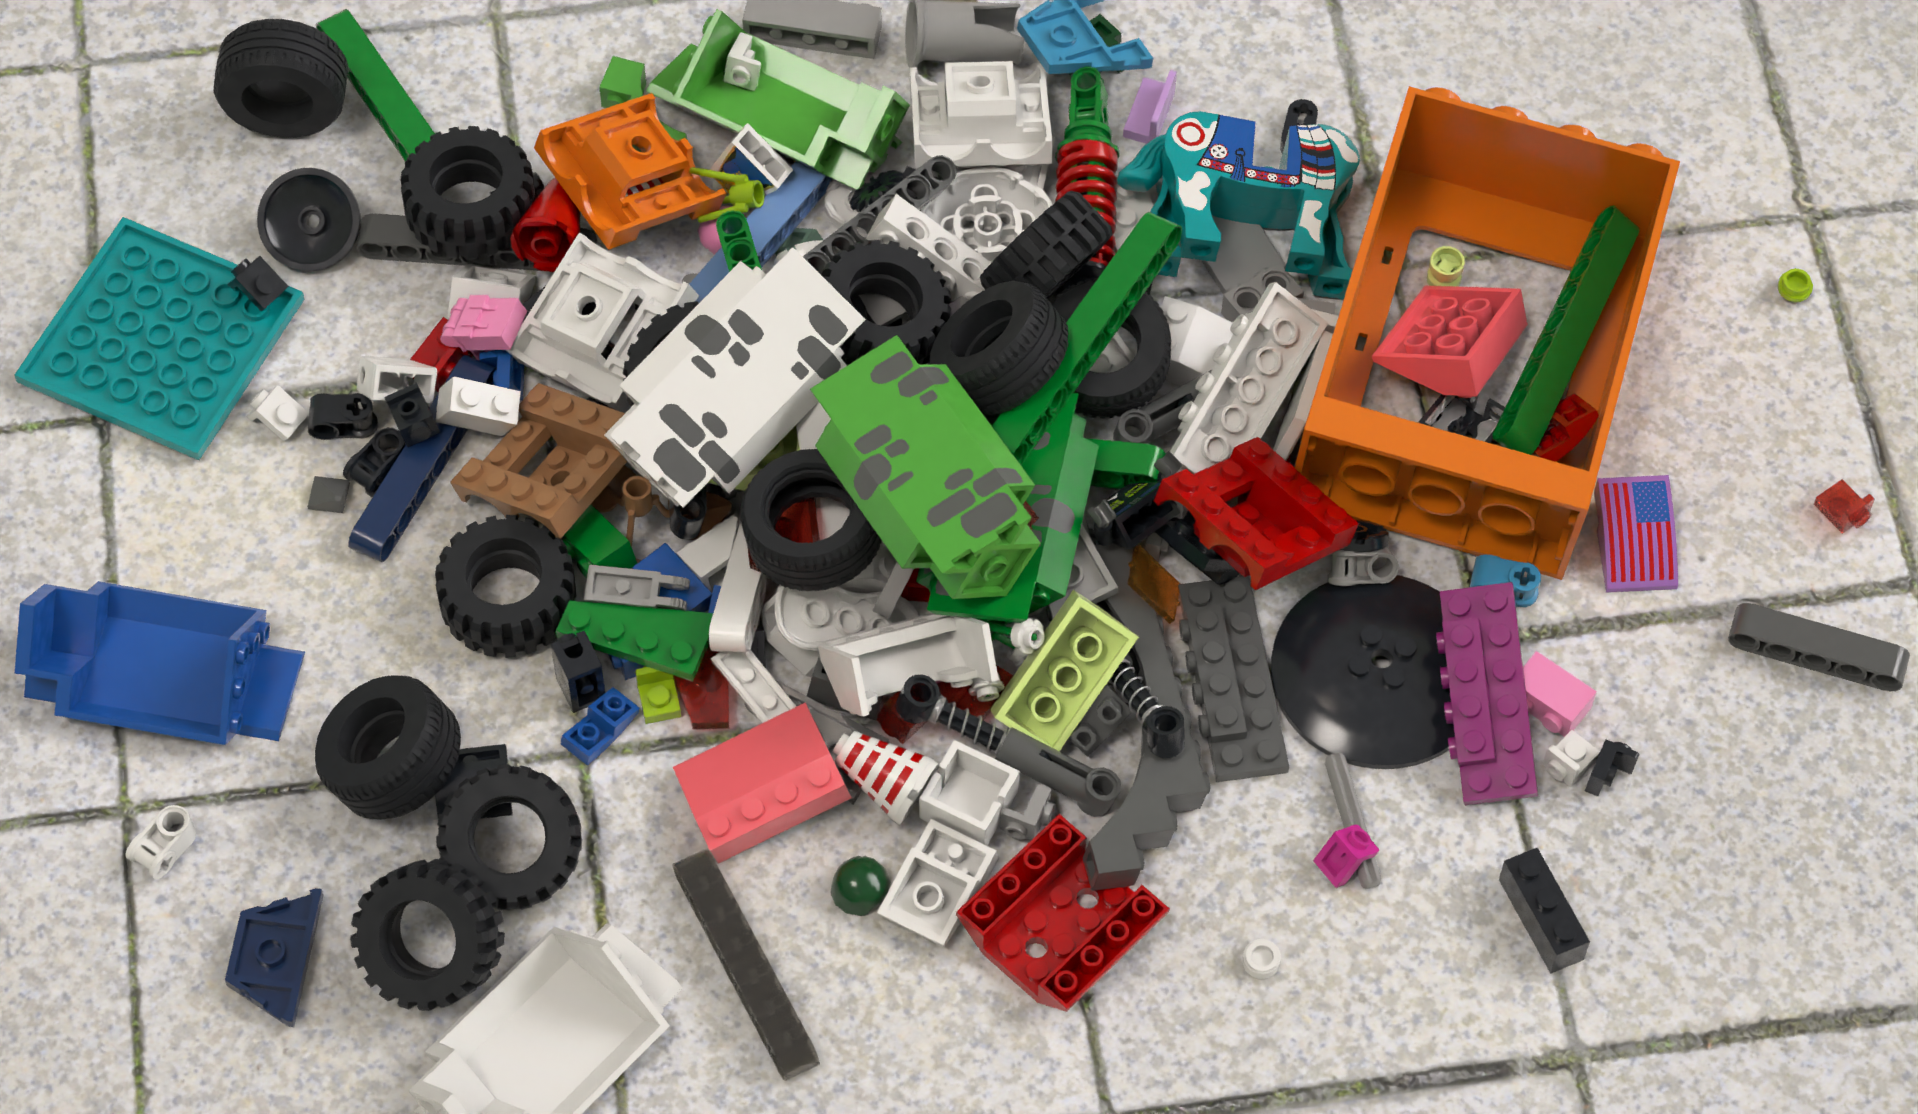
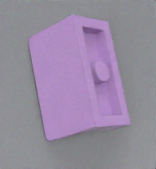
(1150, 109)

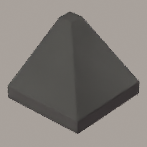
(328, 494)

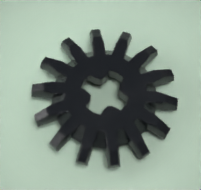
(875, 189)

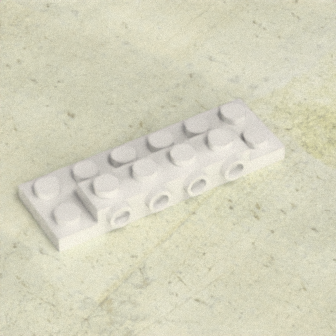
(1248, 379)

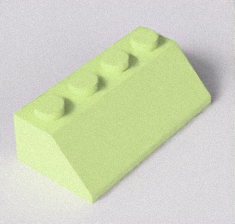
(1065, 673)

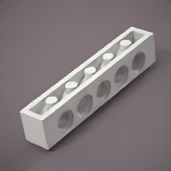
(952, 257)

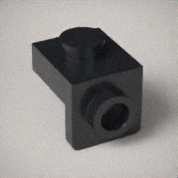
(257, 282)

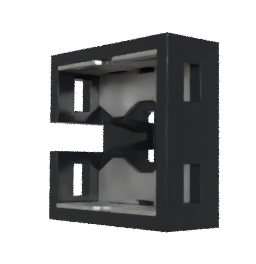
(1458, 412)

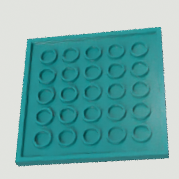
(156, 339)

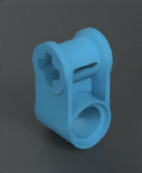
(1495, 570)

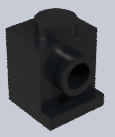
(412, 415)

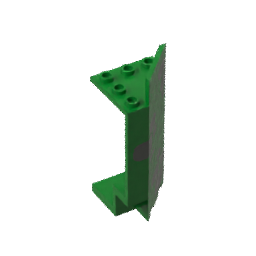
(1062, 478)

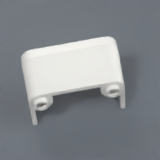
(884, 657)

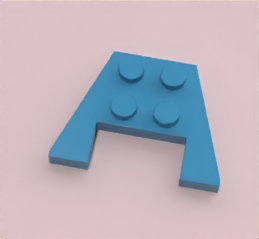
(1068, 41)

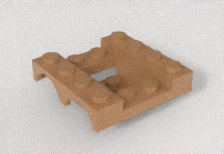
(569, 474)

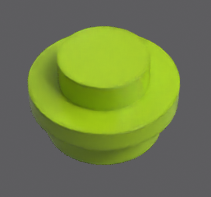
(1795, 285)

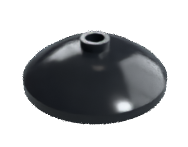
(286, 214)

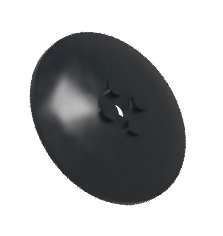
(1344, 700)

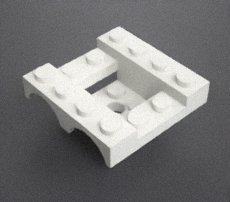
(986, 116)
(569, 344)

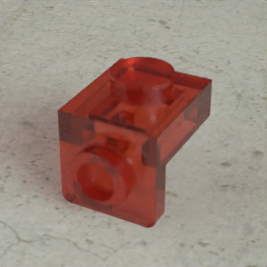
(1844, 506)

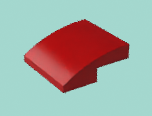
(1566, 428)

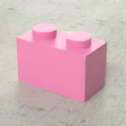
(1555, 695)

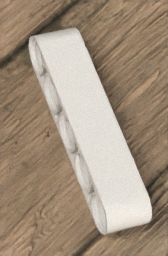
(738, 602)

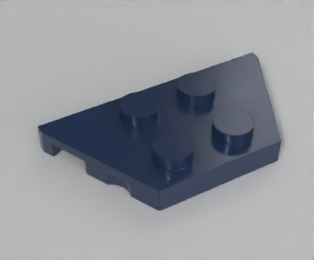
(274, 954)

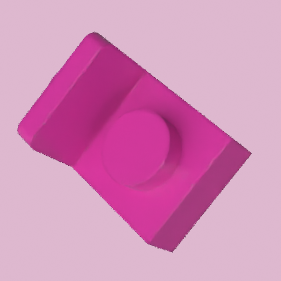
(1345, 853)

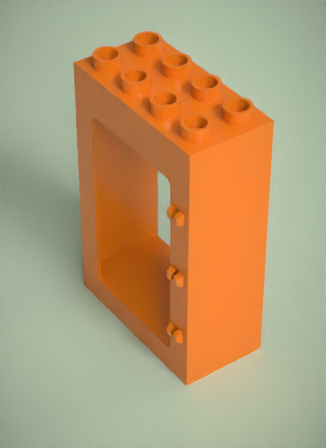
(1519, 192)

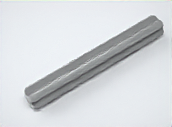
(1350, 812)

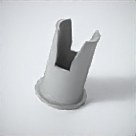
(961, 32)

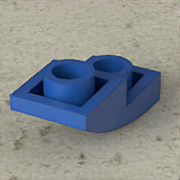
(601, 727)

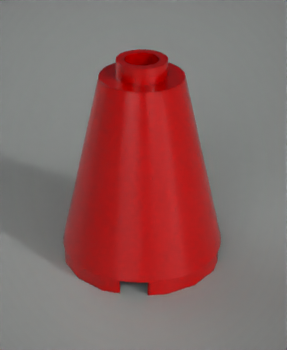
(547, 228)

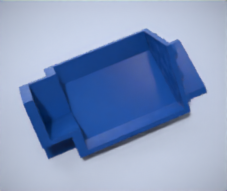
(155, 662)

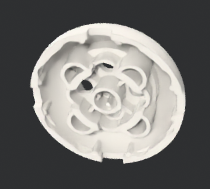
(987, 198)

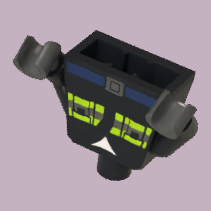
(1132, 513)

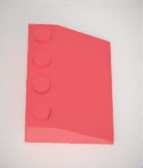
(1454, 337)
(761, 783)

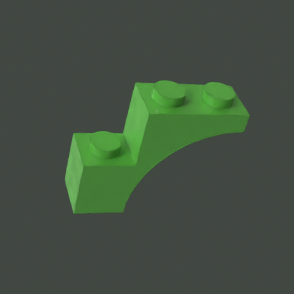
(625, 82)

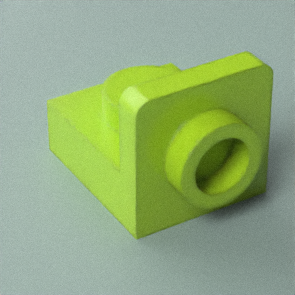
(657, 695)

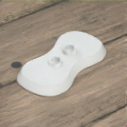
(823, 615)

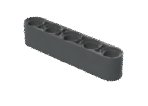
(1819, 647)

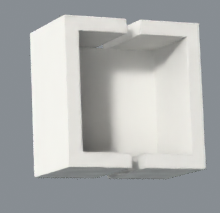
(972, 792)

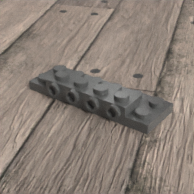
(1231, 679)

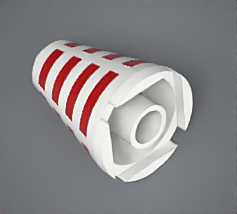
(885, 772)

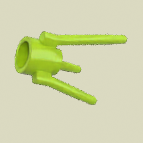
(742, 195)

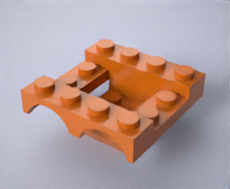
(598, 165)

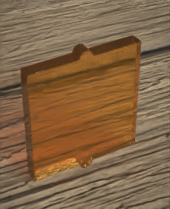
(1154, 584)

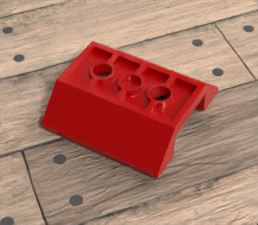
(1037, 903)

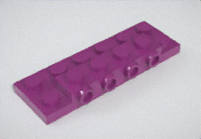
(1486, 694)

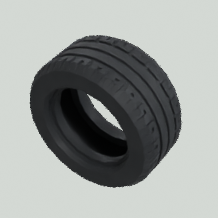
(804, 565)

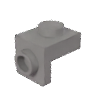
(1028, 824)

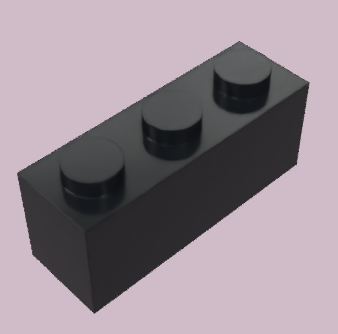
(1544, 910)

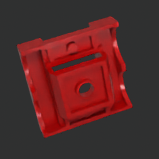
(1277, 527)

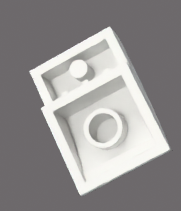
(937, 882)

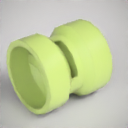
(1445, 267)

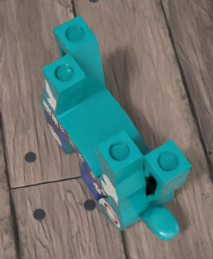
(1208, 171)

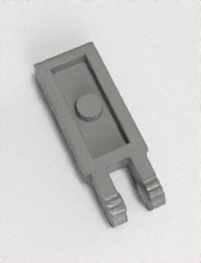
(633, 587)

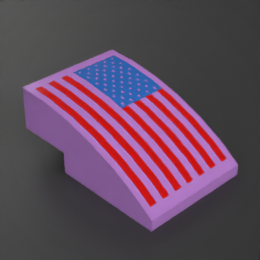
(1636, 533)

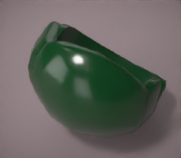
(859, 885)

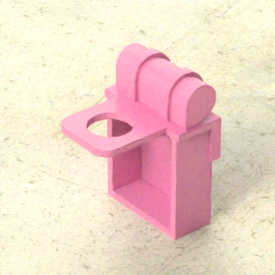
(483, 324)

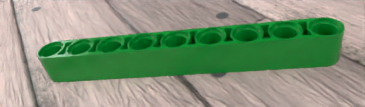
(1092, 329)
(1566, 332)

